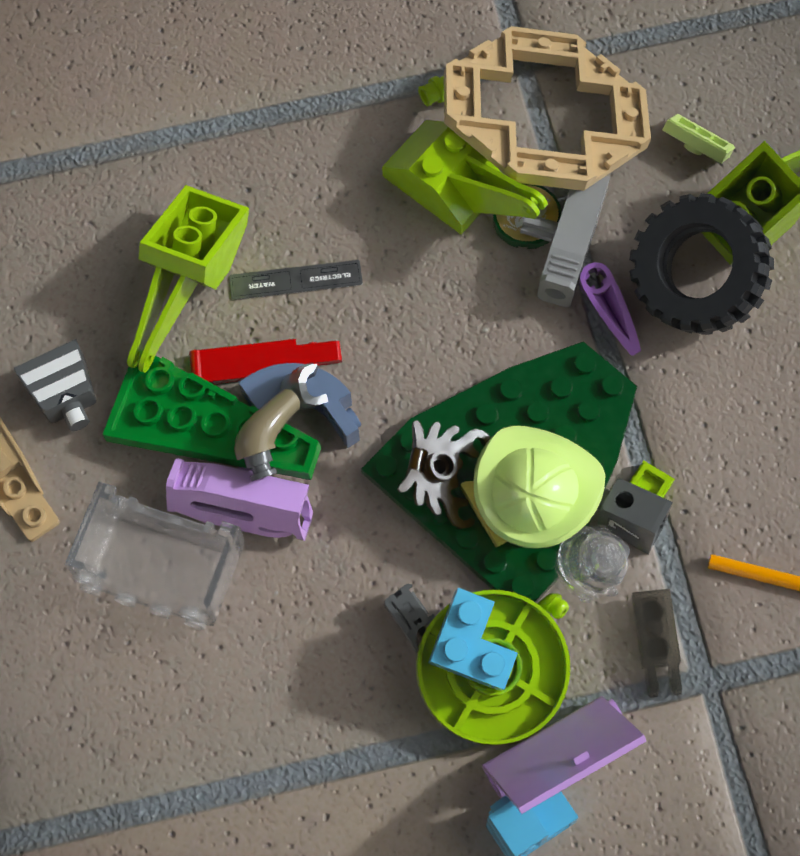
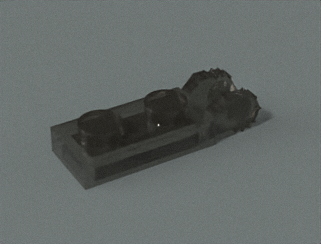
(657, 638)

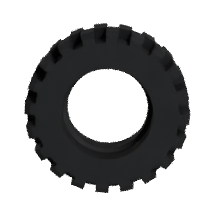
(664, 237)

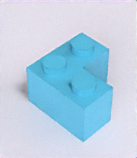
(461, 647)
(524, 833)

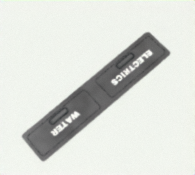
(295, 279)

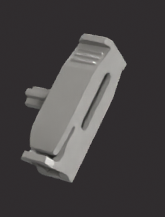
(570, 242)

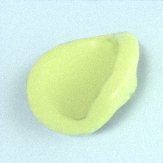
(536, 486)

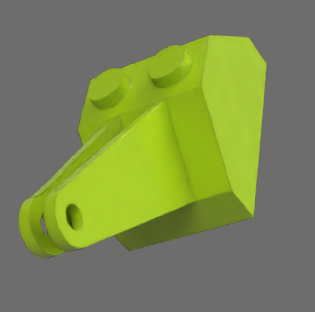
(456, 180)
(766, 190)
(189, 240)

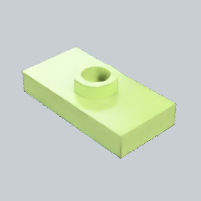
(698, 139)

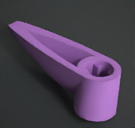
(610, 306)

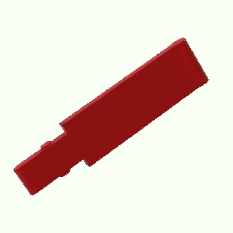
(239, 361)

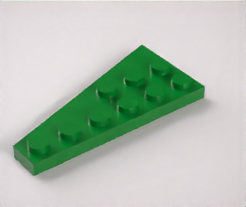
(196, 420)

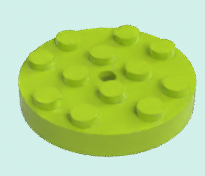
(534, 685)

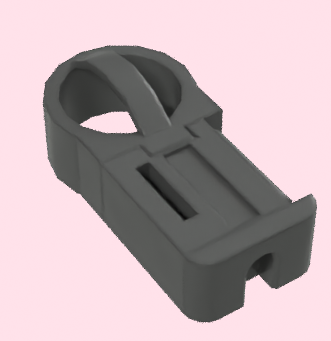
(408, 613)

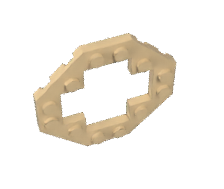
(497, 138)

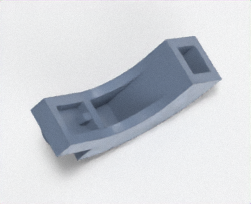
(266, 383)

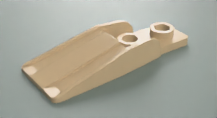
(21, 491)

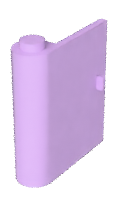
(562, 754)

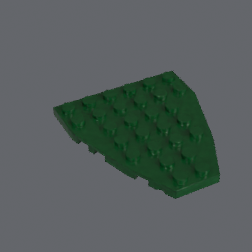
(560, 392)

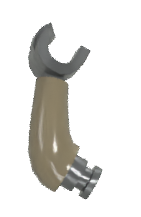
(261, 429)

